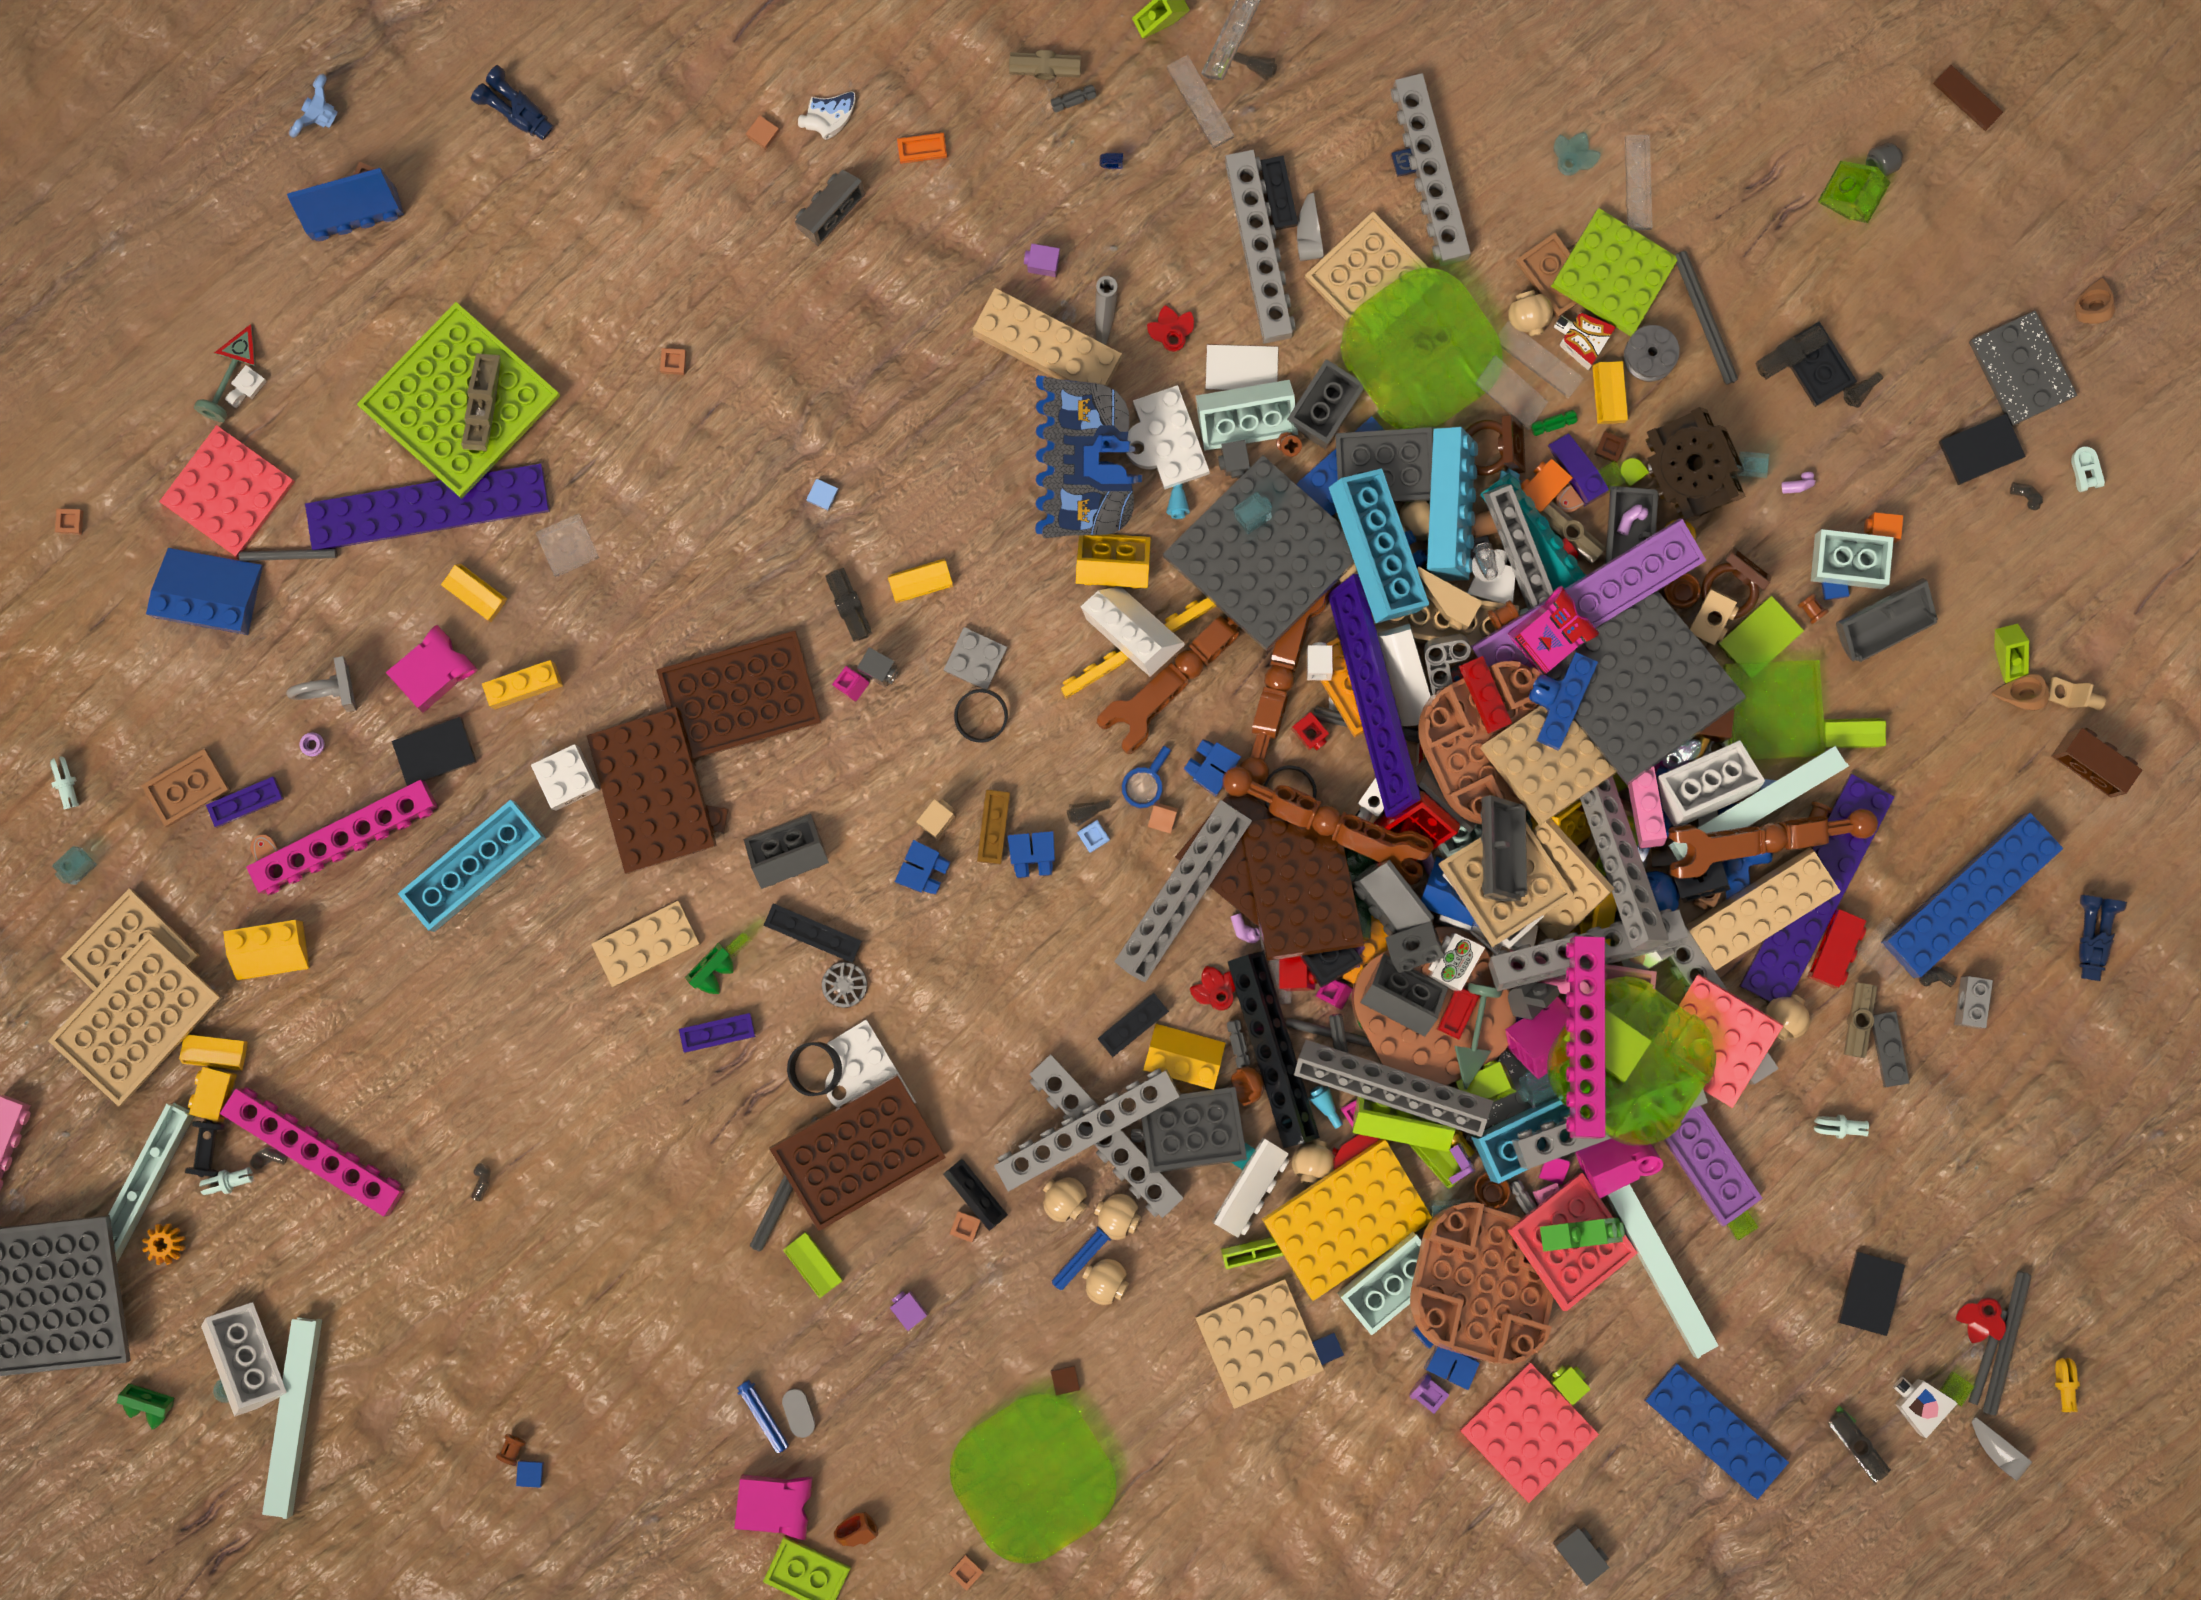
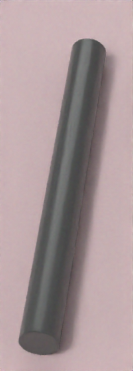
(287, 554)
(1325, 1031)
(1985, 1366)

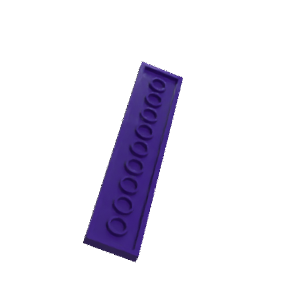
(425, 508)
(1374, 696)
(1787, 952)

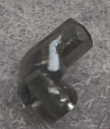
(1937, 974)

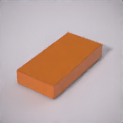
(922, 148)

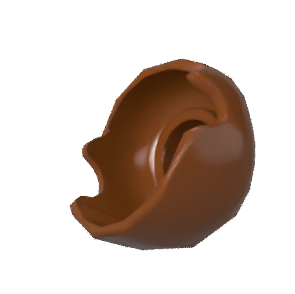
(1683, 591)
(1248, 1085)
(1491, 1193)

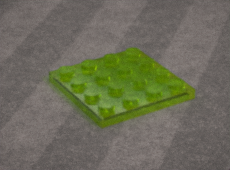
(1780, 709)

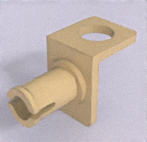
(2076, 695)

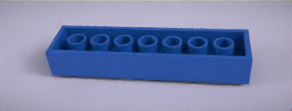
(1972, 895)

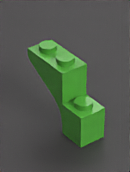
(1582, 1234)

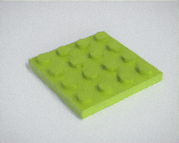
(1614, 272)

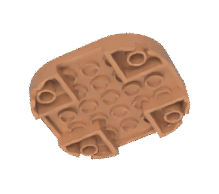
(1454, 733)
(1435, 1054)
(1478, 1288)

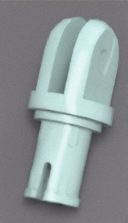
(65, 785)
(1840, 1126)
(227, 1181)

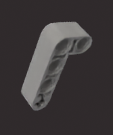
(1447, 656)

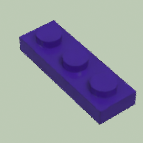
(244, 802)
(717, 1032)

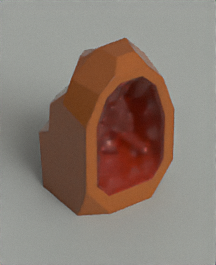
(856, 1530)

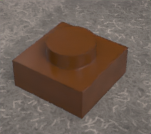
(717, 817)

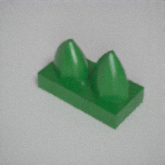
(702, 976)
(152, 1403)

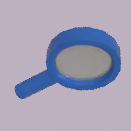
(1143, 785)

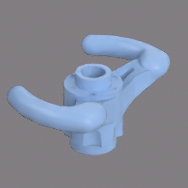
(315, 109)

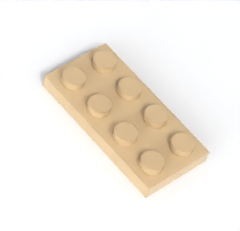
(645, 944)

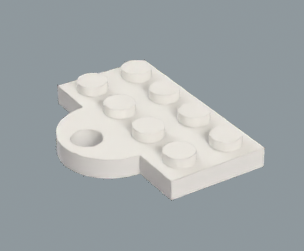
(1167, 438)
(863, 1063)

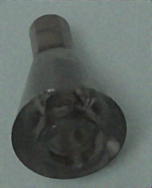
(1262, 66)
(1857, 393)
(1082, 812)

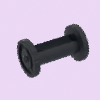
(205, 1149)

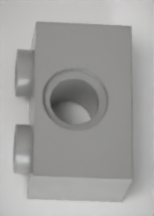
(1973, 1002)

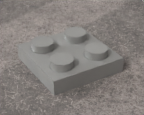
(975, 659)

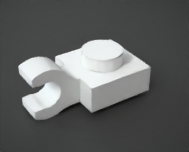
(246, 384)

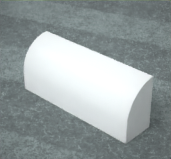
(1405, 673)

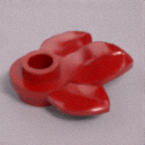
(1170, 326)
(1213, 985)
(1980, 1323)

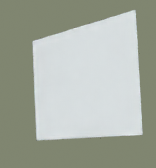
(1240, 366)

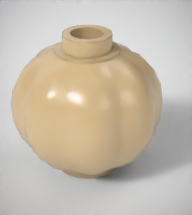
(1530, 313)
(1415, 517)
(1792, 1014)
(1312, 1162)
(1064, 1199)
(1118, 1216)
(1105, 1281)

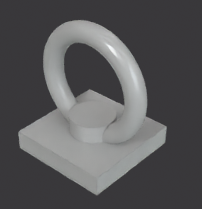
(337, 686)

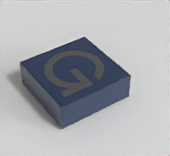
(1401, 162)

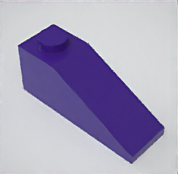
(1586, 478)

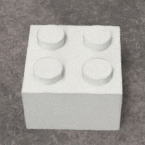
(565, 777)

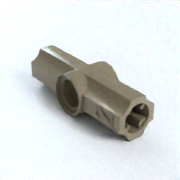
(1045, 64)
(1584, 543)
(1862, 1003)

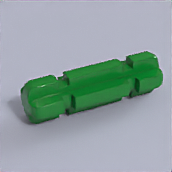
(1554, 422)

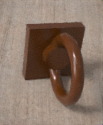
(1510, 444)
(1746, 572)

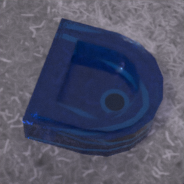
(1111, 160)

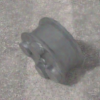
(1655, 340)

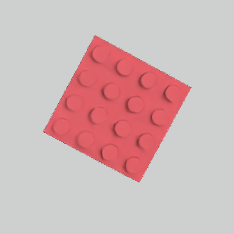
(227, 491)
(1738, 1032)
(1571, 1271)
(1529, 1432)

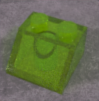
(1855, 191)

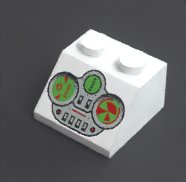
(1457, 963)

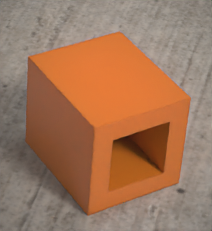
(1884, 525)

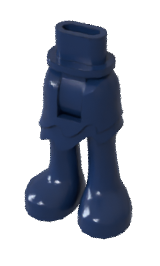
(522, 114)
(2096, 948)

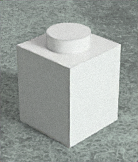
(1319, 661)

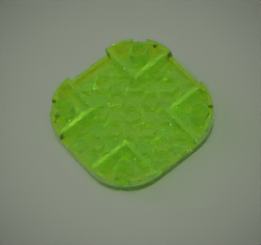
(1420, 348)
(1664, 1079)
(1033, 1478)

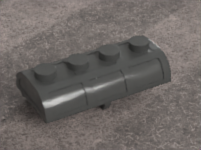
(1620, 501)
(1887, 621)
(1504, 849)

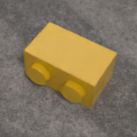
(212, 1093)

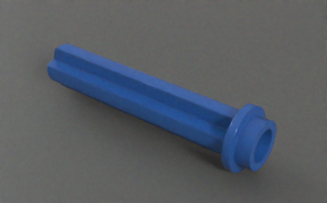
(1080, 1259)
(762, 1416)

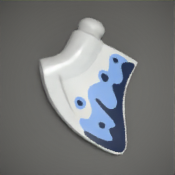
(828, 114)

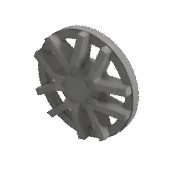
(844, 984)

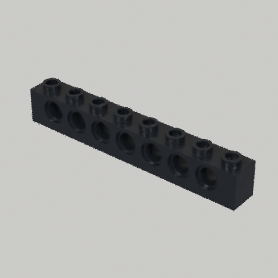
(1273, 1049)

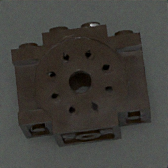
(1676, 450)

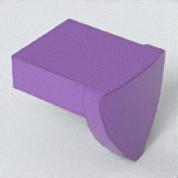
(1463, 1161)
(1428, 1393)

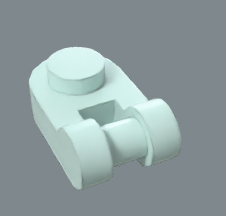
(2084, 460)

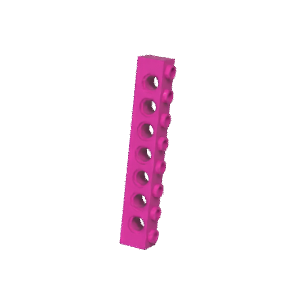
(262, 870)
(1594, 950)
(237, 1111)

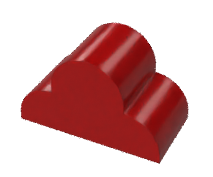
(1424, 818)

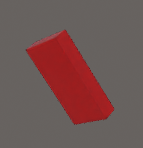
(1457, 1013)

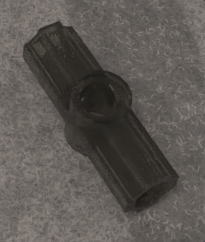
(1791, 352)
(848, 604)
(1867, 1458)

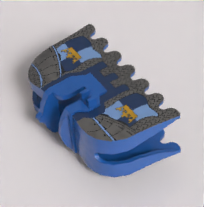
(1082, 491)

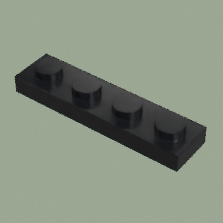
(813, 933)

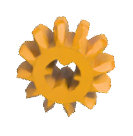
(170, 1238)

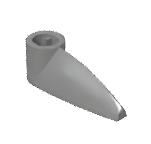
(1308, 231)
(1105, 308)
(2000, 1451)

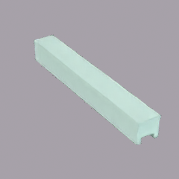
(1772, 796)
(147, 1173)
(1662, 1271)
(292, 1417)

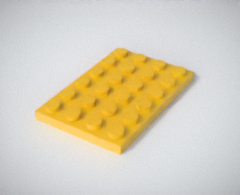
(1347, 1219)

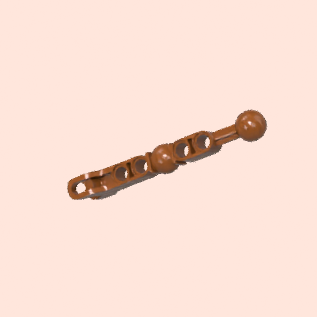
(1278, 682)
(1168, 683)
(1347, 829)
(1770, 838)

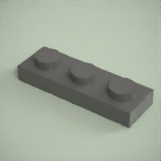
(1890, 1049)

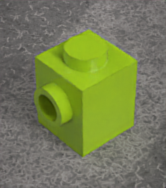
(1570, 1383)

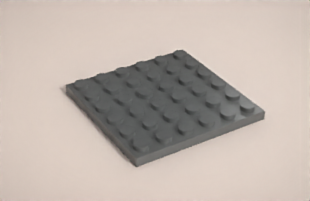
(1273, 572)
(1649, 687)
(60, 1297)

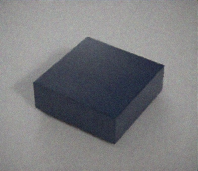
(1327, 1348)

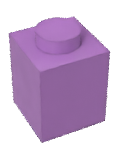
(1042, 260)
(908, 1309)

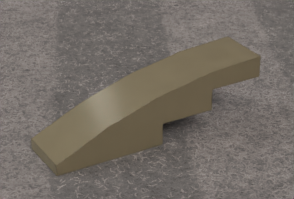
(481, 402)

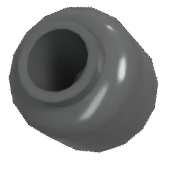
(1885, 157)

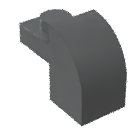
(1530, 999)

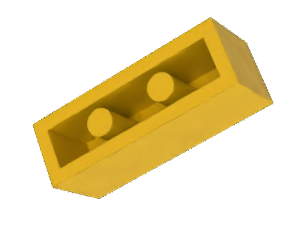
(522, 684)

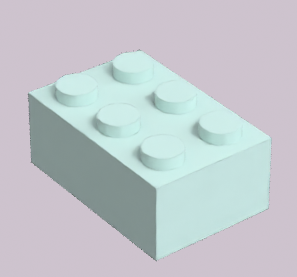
(1852, 559)

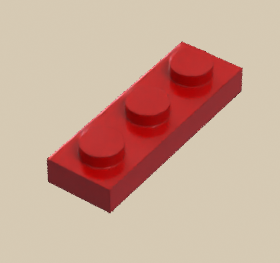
(1485, 694)

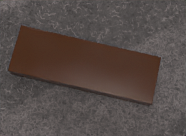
(1968, 97)

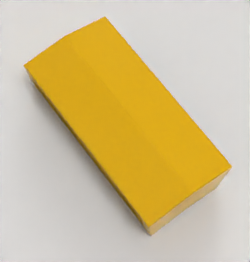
(1610, 392)
(920, 580)
(474, 592)
(213, 1052)

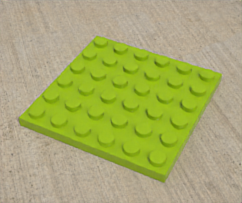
(427, 398)

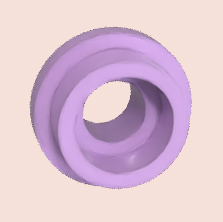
(306, 739)

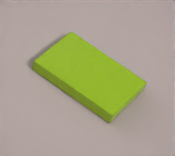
(1761, 634)
(1622, 1045)
(805, 1572)

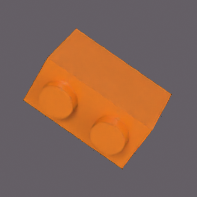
(1546, 484)

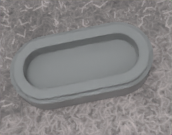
(798, 1413)

